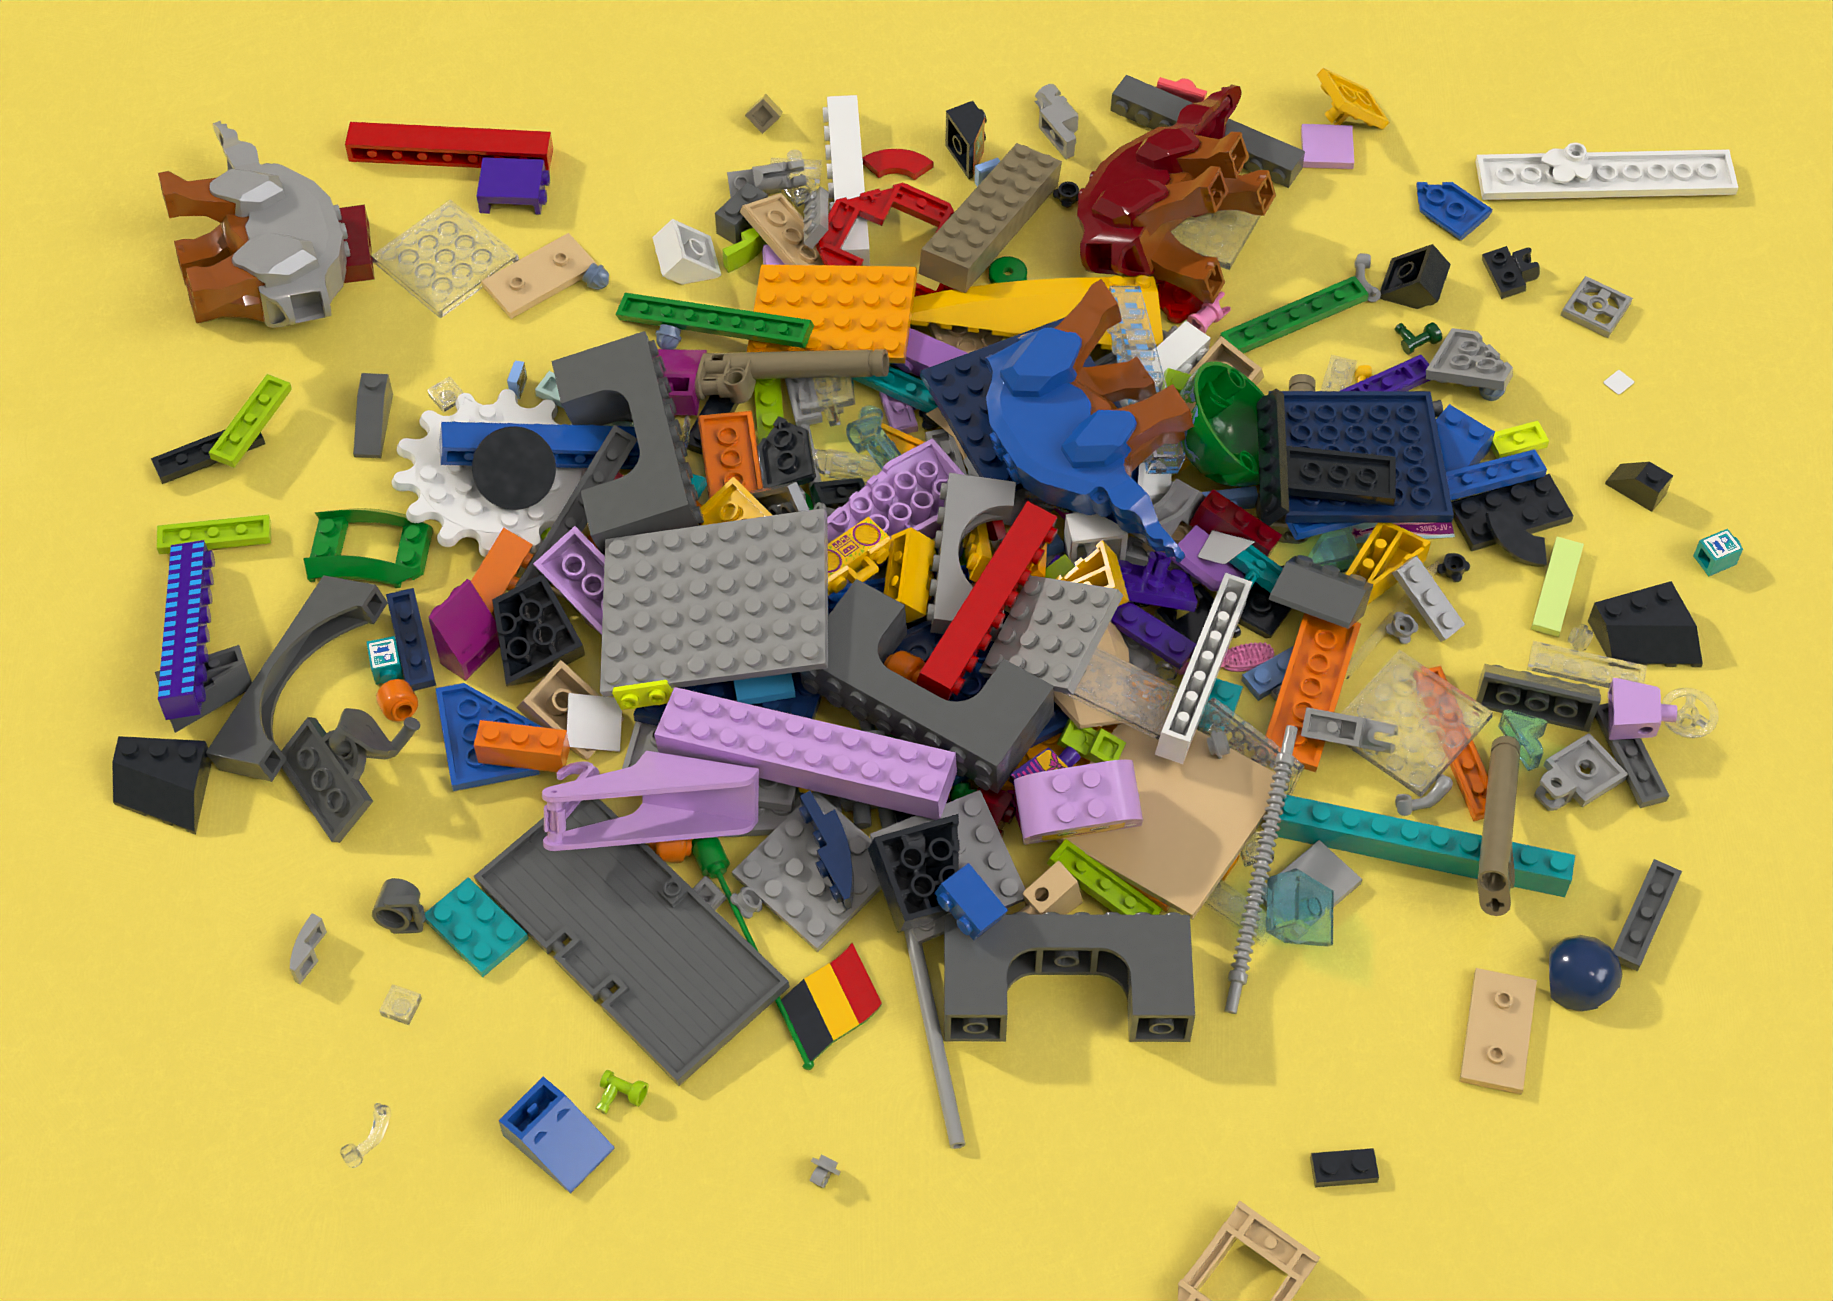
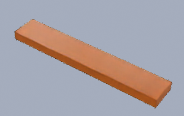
(1469, 773)

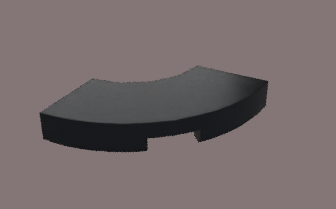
(1515, 540)

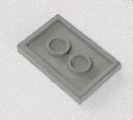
(1327, 869)

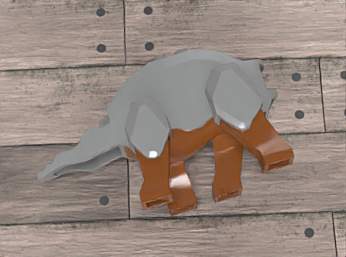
(276, 242)

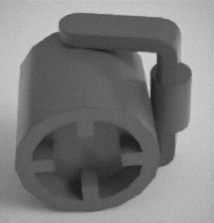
(397, 905)

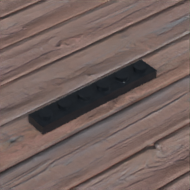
(1272, 457)

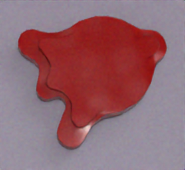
(1177, 302)

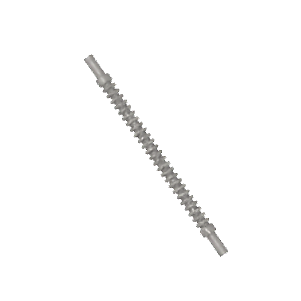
(1237, 975)

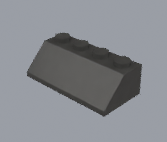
(1538, 696)

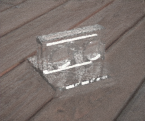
(826, 395)

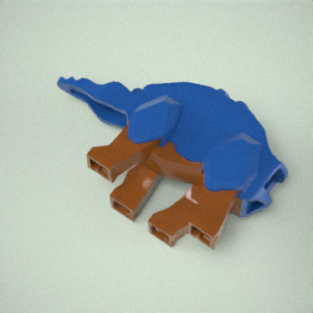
(1065, 433)

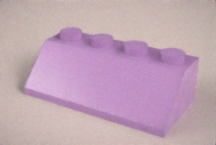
(577, 573)

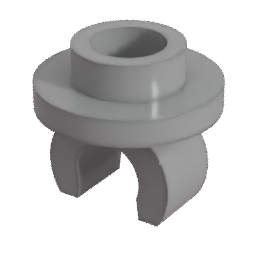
(823, 1171)

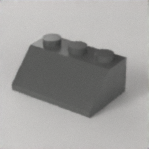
(1322, 591)

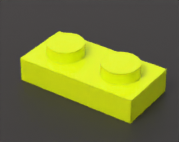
(1519, 439)

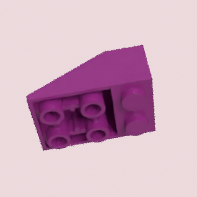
(681, 374)
(463, 631)

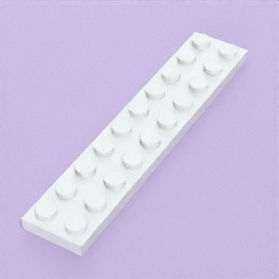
(1612, 175)

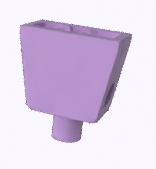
(1636, 710)

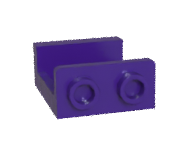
(512, 183)

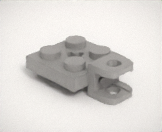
(1567, 781)

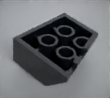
(1647, 627)
(161, 778)

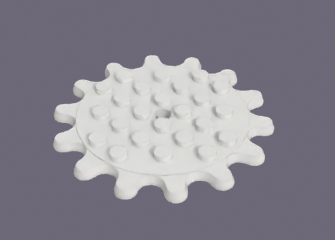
(450, 493)

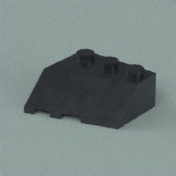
(533, 632)
(913, 866)

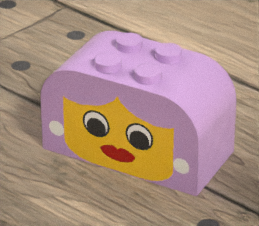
(1078, 801)

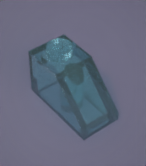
(1335, 549)

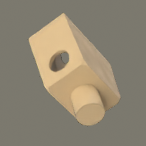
(1053, 892)

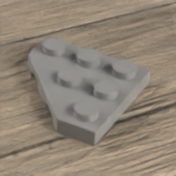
(1469, 362)

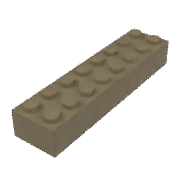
(989, 218)

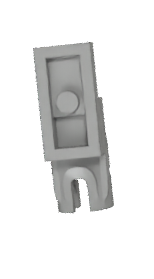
(1057, 119)
(768, 178)
(1347, 730)

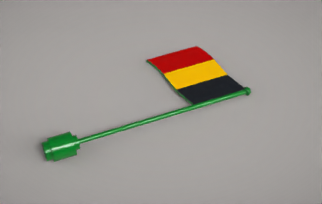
(823, 1003)

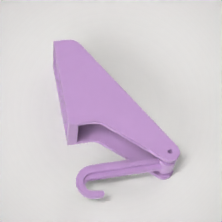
(679, 802)

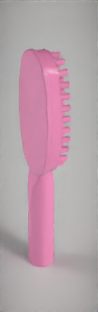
(1243, 657)

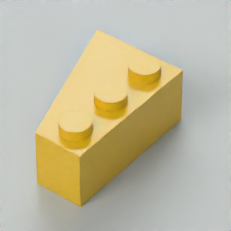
(1384, 553)

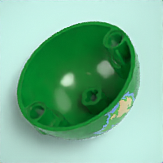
(1226, 432)

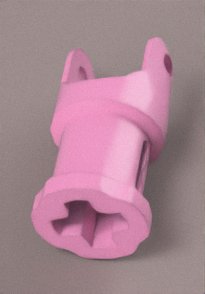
(1208, 314)

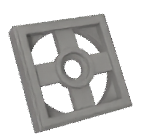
(1587, 319)

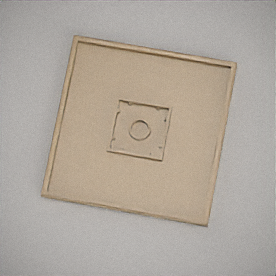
(1192, 820)

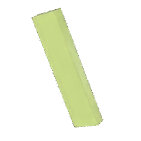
(1557, 586)

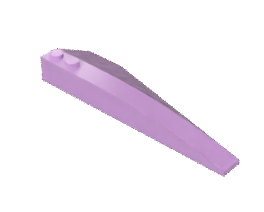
(900, 495)

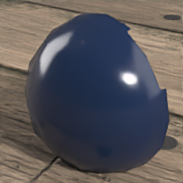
(1583, 973)

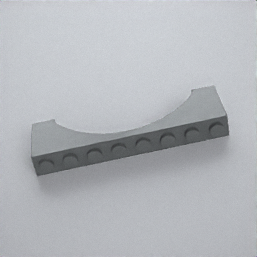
(247, 739)

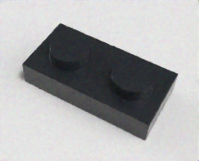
(835, 492)
(1344, 1167)

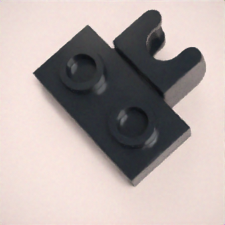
(1510, 271)

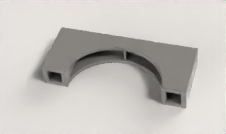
(967, 504)

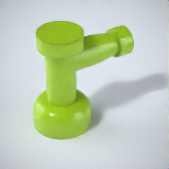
(612, 1084)

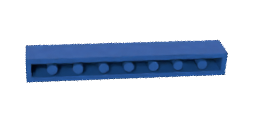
(571, 444)

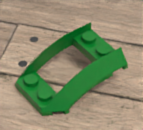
(330, 538)

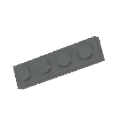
(1636, 761)
(1646, 914)

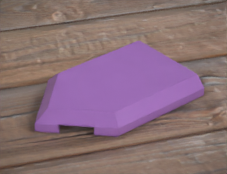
(1203, 570)

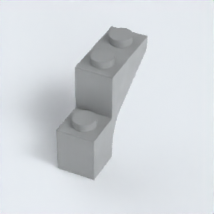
(1176, 506)

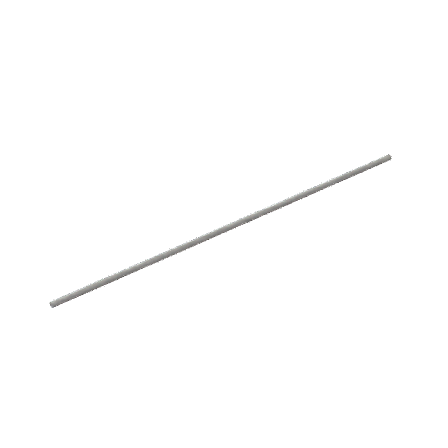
(923, 984)

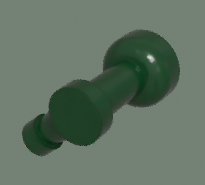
(1430, 334)

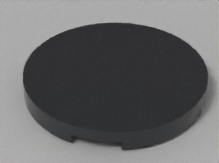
(513, 468)

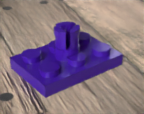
(1157, 584)

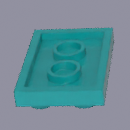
(475, 927)

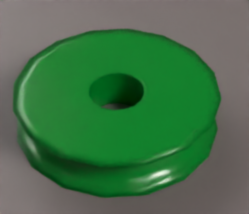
(1007, 264)

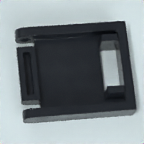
(1192, 623)

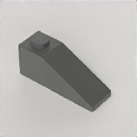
(372, 415)

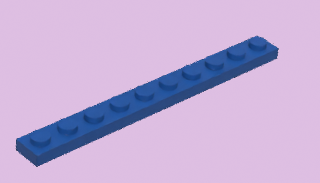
(1461, 483)

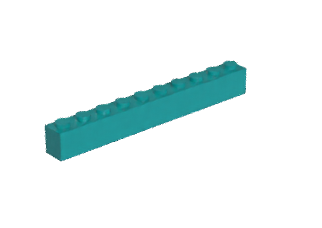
(1417, 844)

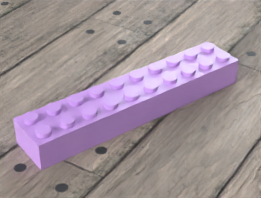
(809, 753)

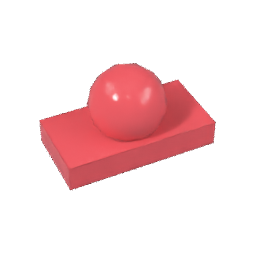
(1182, 88)

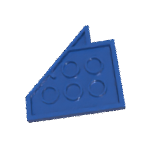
(460, 715)

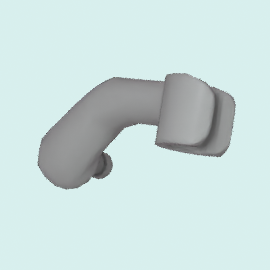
(1406, 805)

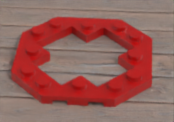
(875, 206)

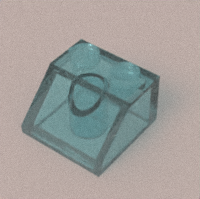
(1299, 909)

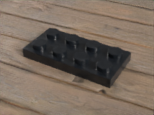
(1341, 475)
(1535, 502)

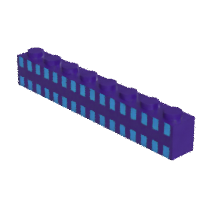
(186, 630)

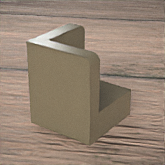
(764, 113)

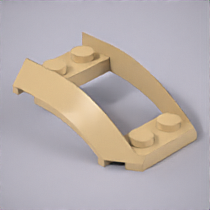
(1261, 1237)

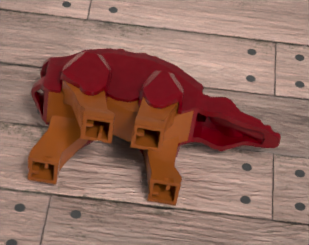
(1160, 183)

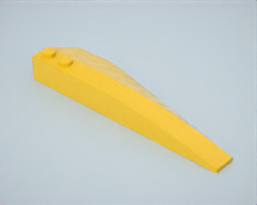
(1024, 305)

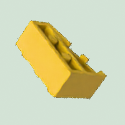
(1099, 569)

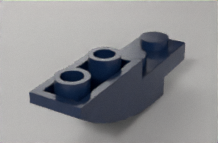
(834, 849)

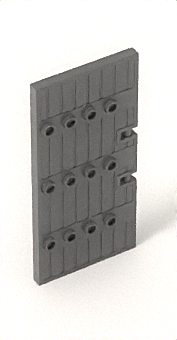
(638, 926)

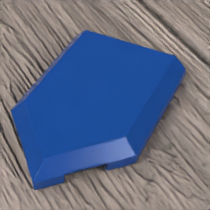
(1451, 207)

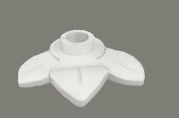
(1568, 163)

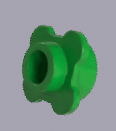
(961, 790)

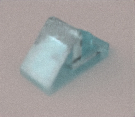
(1526, 731)

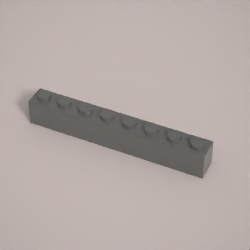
(1159, 108)

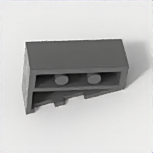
(225, 681)

